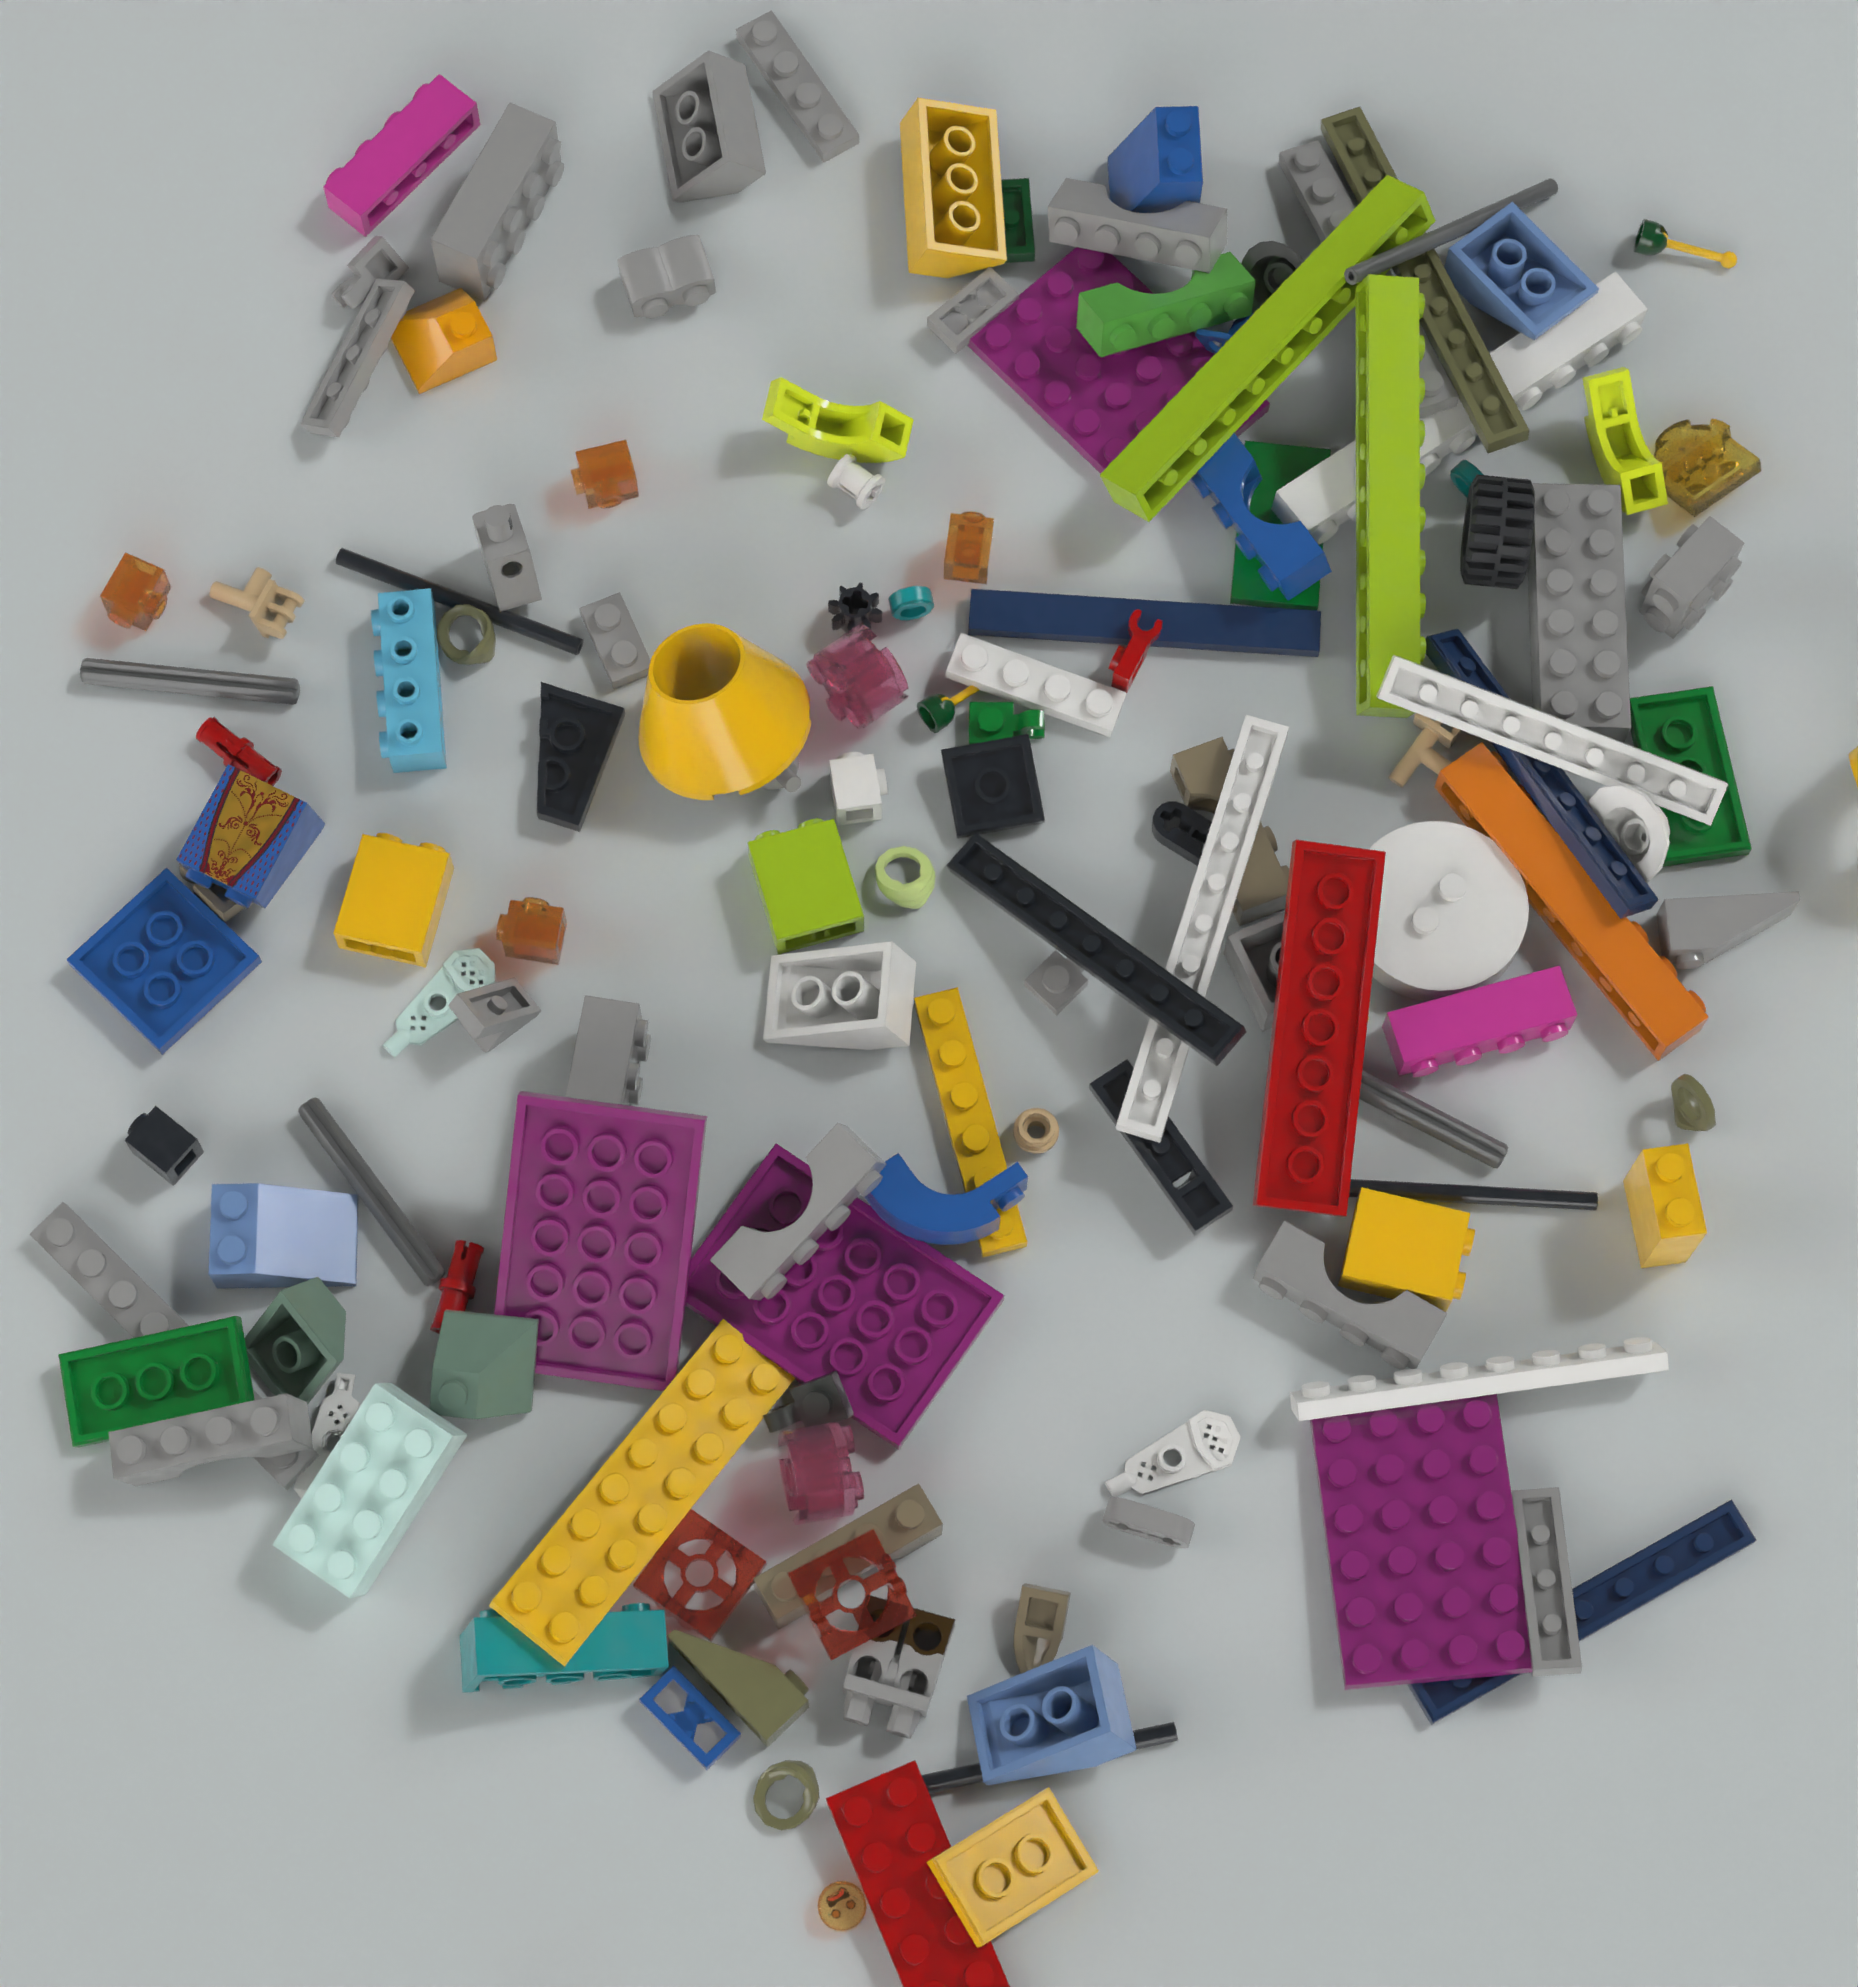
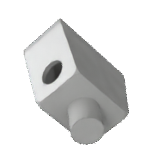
(501, 542)

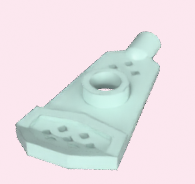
(446, 984)

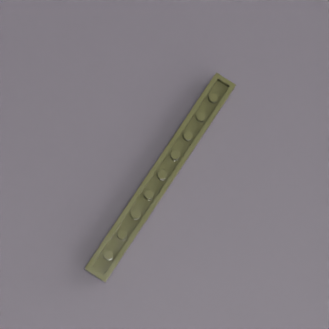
(1444, 315)

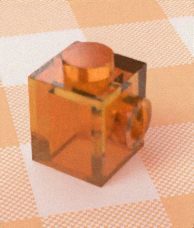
(605, 475)
(968, 547)
(135, 593)
(532, 930)

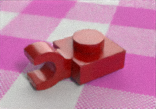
(1128, 661)

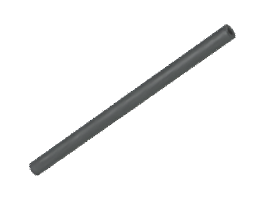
(1447, 232)

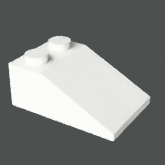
(841, 997)

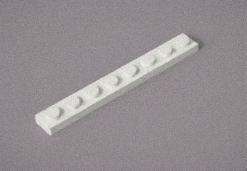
(1550, 739)
(1459, 1381)

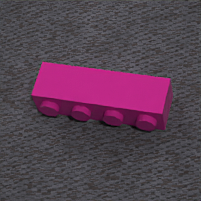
(401, 154)
(1479, 1022)

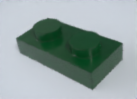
(1018, 220)

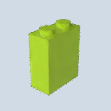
(805, 885)

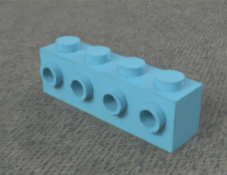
(411, 681)

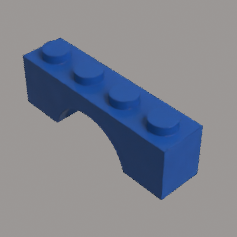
(1285, 551)

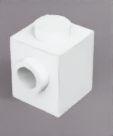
(857, 788)

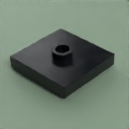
(992, 786)

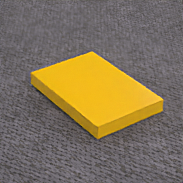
(1012, 1867)

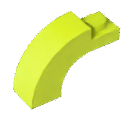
(832, 430)
(1619, 444)

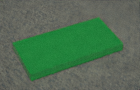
(1278, 467)
(1690, 732)
(155, 1378)

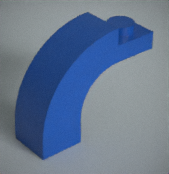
(944, 1217)

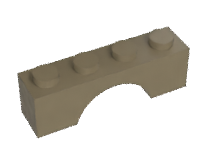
(1200, 780)
(901, 1527)

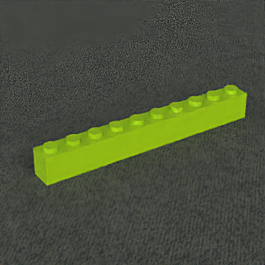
(1262, 352)
(1388, 484)

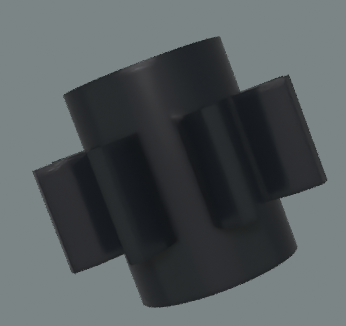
(854, 599)

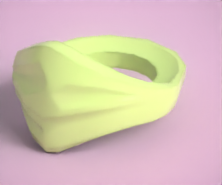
(911, 894)

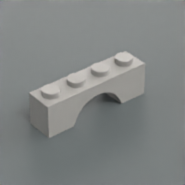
(1181, 237)
(840, 1172)
(1397, 1328)
(241, 1430)

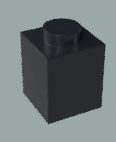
(163, 1144)

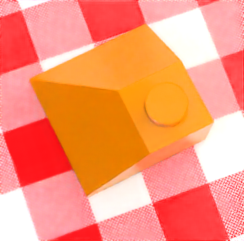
(443, 340)

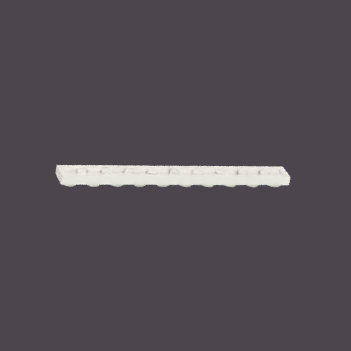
(1205, 919)

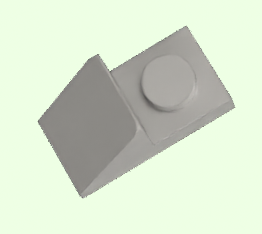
(494, 1011)

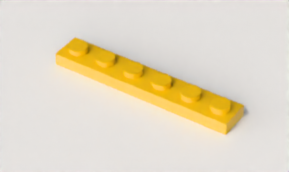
(966, 1107)

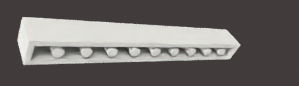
(1327, 492)

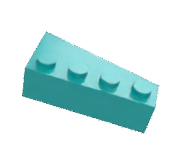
(620, 1647)

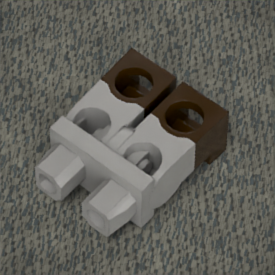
(893, 1679)

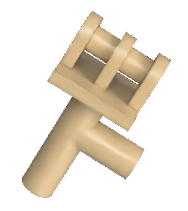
(268, 603)
(1422, 751)

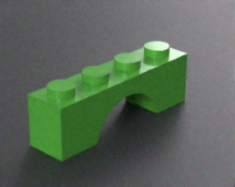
(1123, 319)

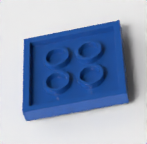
(164, 960)

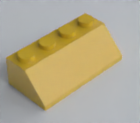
(952, 188)

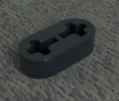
(1176, 839)

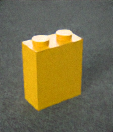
(394, 899)
(1664, 1205)
(1404, 1247)

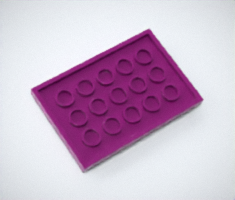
(1087, 397)
(601, 1236)
(863, 1304)
(1422, 1543)

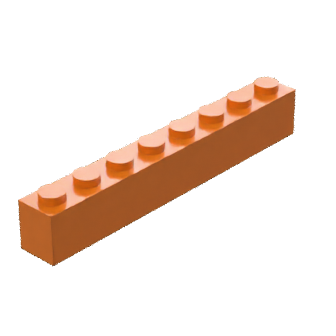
(1571, 905)

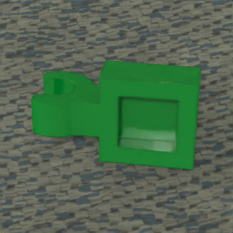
(997, 721)

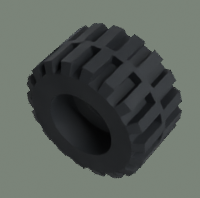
(1497, 531)

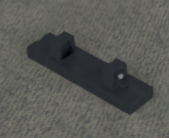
(1199, 1197)

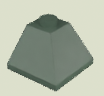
(298, 1340)
(484, 1365)

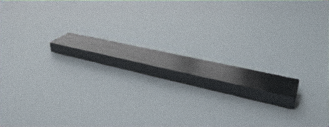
(1097, 949)

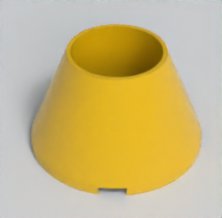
(720, 714)

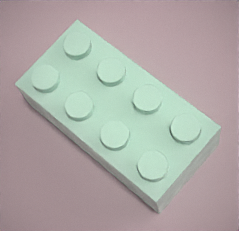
(369, 1489)

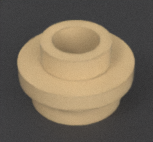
(1040, 1118)

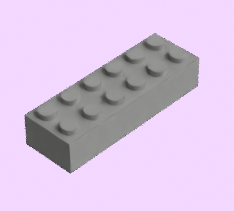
(1579, 607)

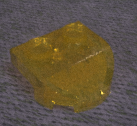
(1702, 463)

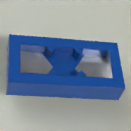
(690, 1717)

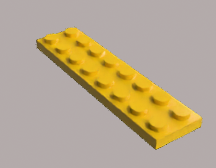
(641, 1493)

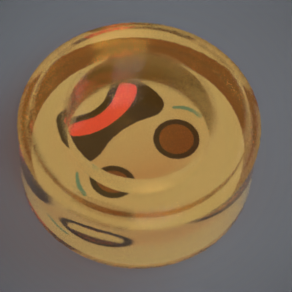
(842, 1906)

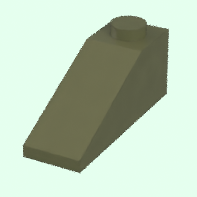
(749, 1686)

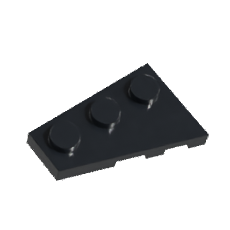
(573, 753)

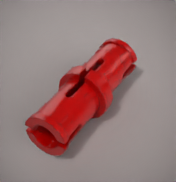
(237, 751)
(458, 1285)

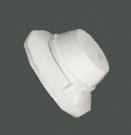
(1635, 825)

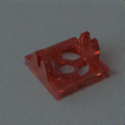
(897, 1608)
(708, 1621)

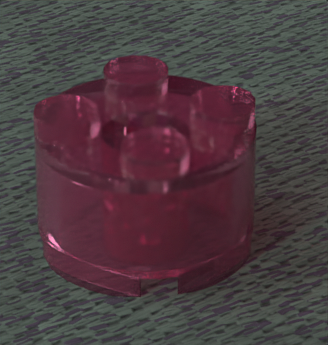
(858, 677)
(819, 1472)

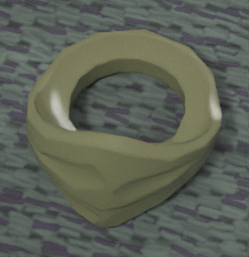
(484, 650)
(1692, 1105)
(779, 1772)

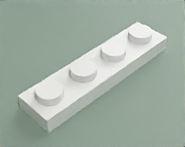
(1035, 685)

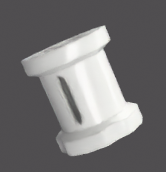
(856, 481)

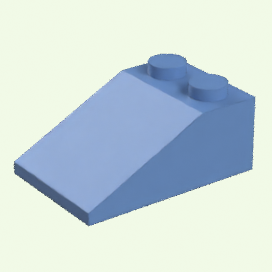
(1517, 273)
(281, 1236)
(1052, 1719)

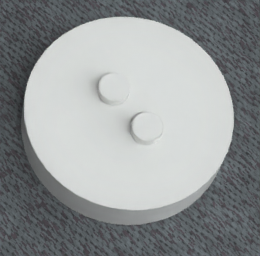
(1446, 911)

